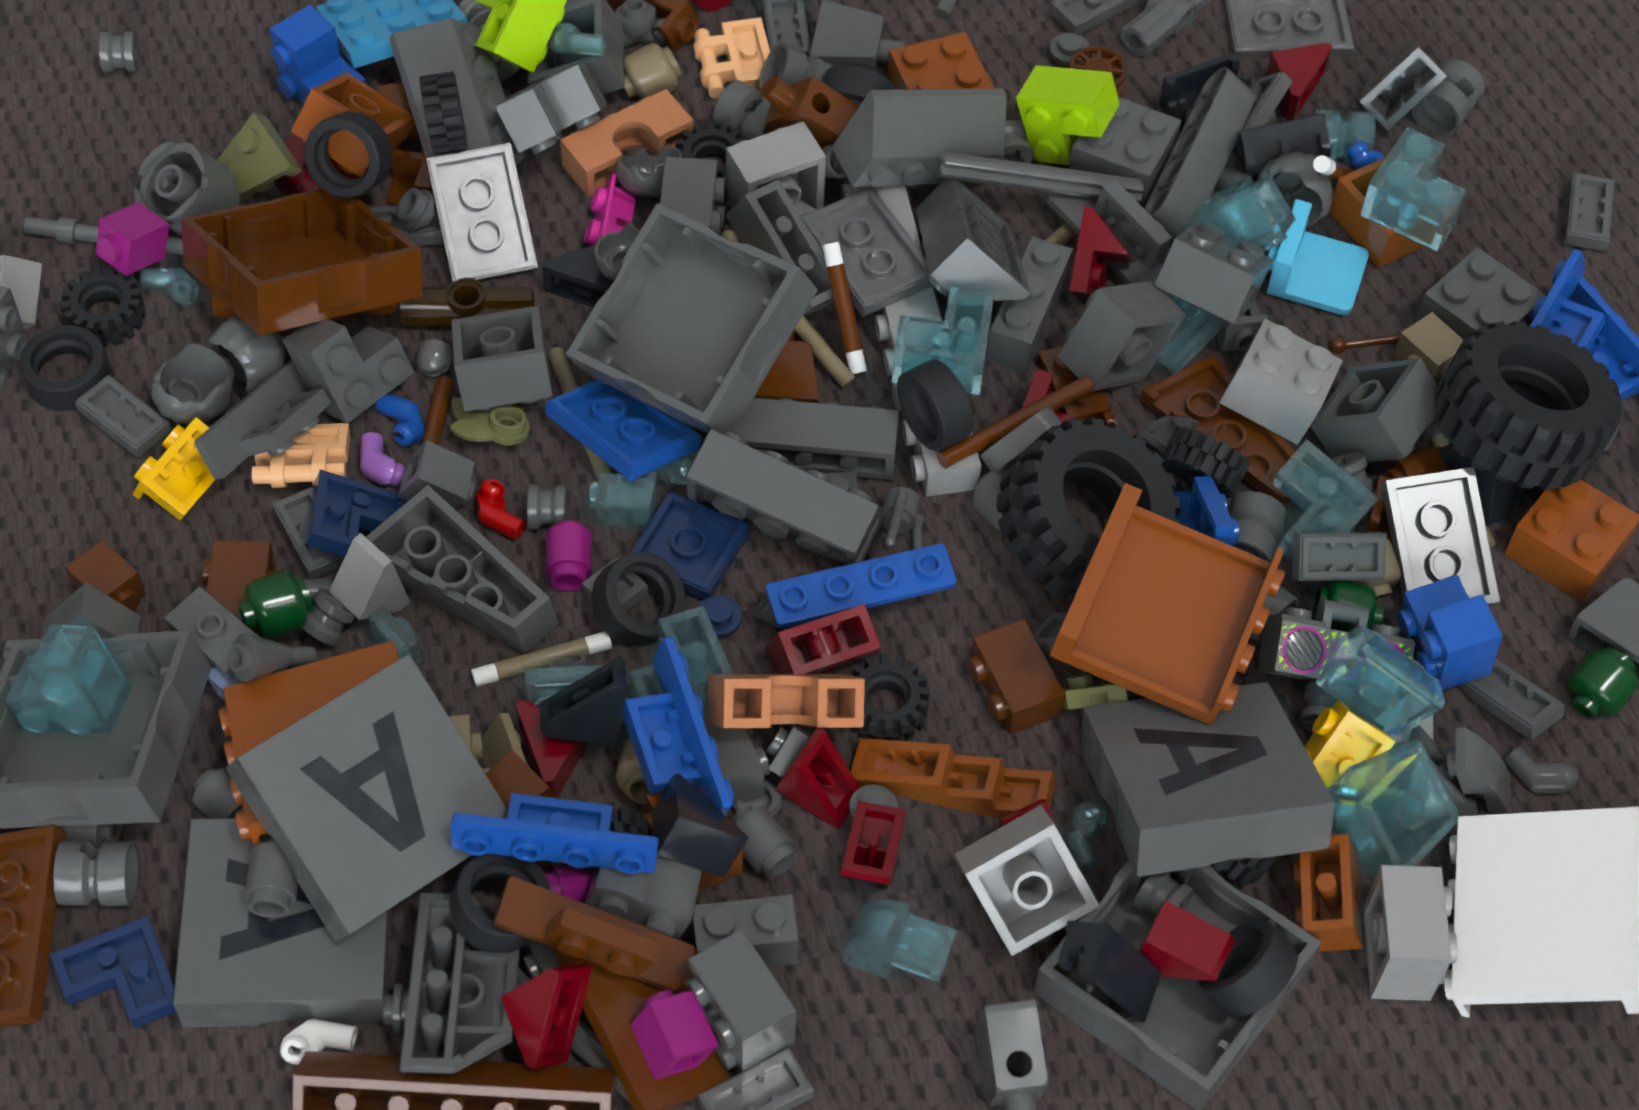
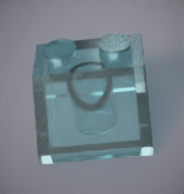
(1380, 682)
(1393, 807)

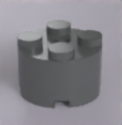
(184, 183)

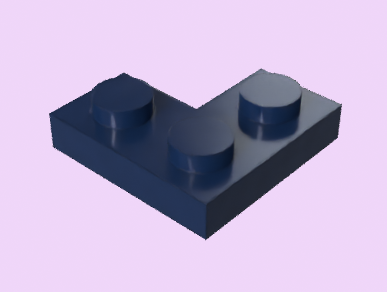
(342, 508)
(124, 959)

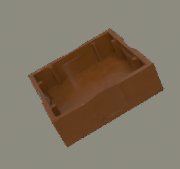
(301, 259)

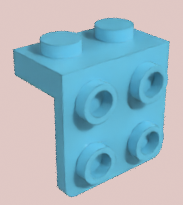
(1315, 267)

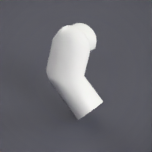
(317, 1036)

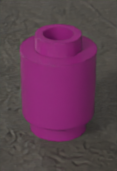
(568, 555)

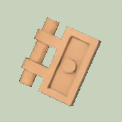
(746, 52)
(314, 449)

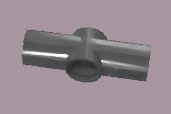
(1158, 23)

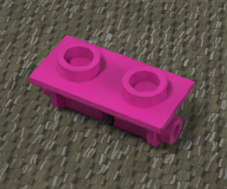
(610, 207)

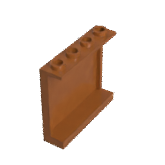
(1167, 611)
(278, 700)

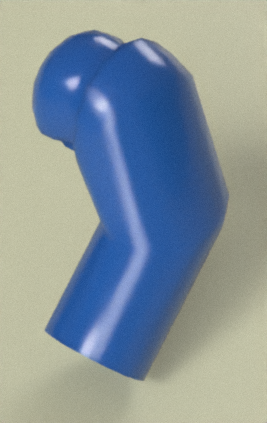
(1361, 156)
(408, 417)

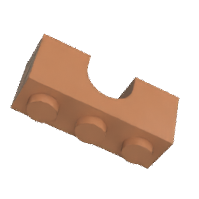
(650, 123)
(785, 699)

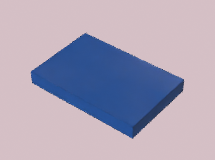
(622, 429)

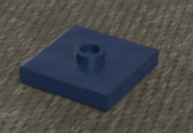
(694, 541)

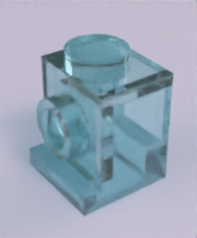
(624, 502)

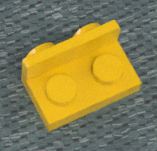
(179, 474)
(1343, 740)

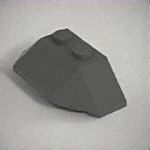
(454, 994)

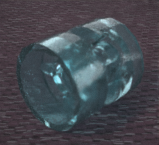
(1348, 130)

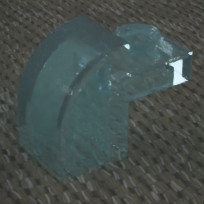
(891, 938)

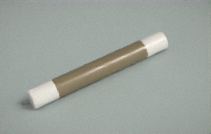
(539, 659)

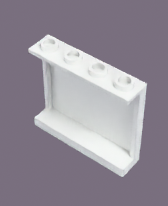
(1546, 908)

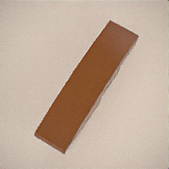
(954, 781)

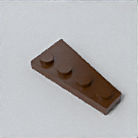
(1197, 395)
(26, 920)

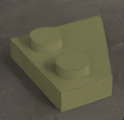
(258, 157)
(1085, 691)

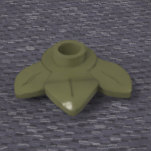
(503, 424)

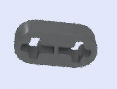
(1015, 442)

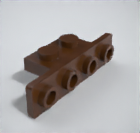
(594, 935)

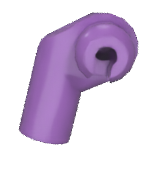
(377, 465)

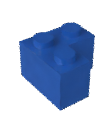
(306, 53)
(1451, 632)

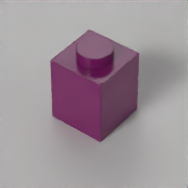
(132, 238)
(673, 1033)

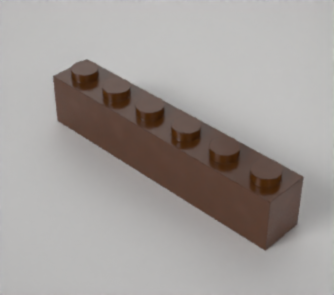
(377, 1083)

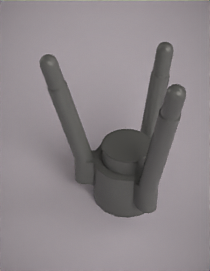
(898, 517)

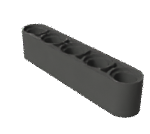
(1200, 151)

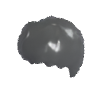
(1299, 180)
(249, 354)
(193, 384)

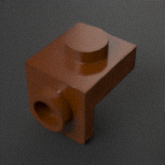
(679, 22)

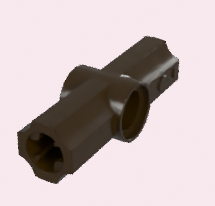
(460, 300)

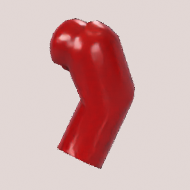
(493, 512)

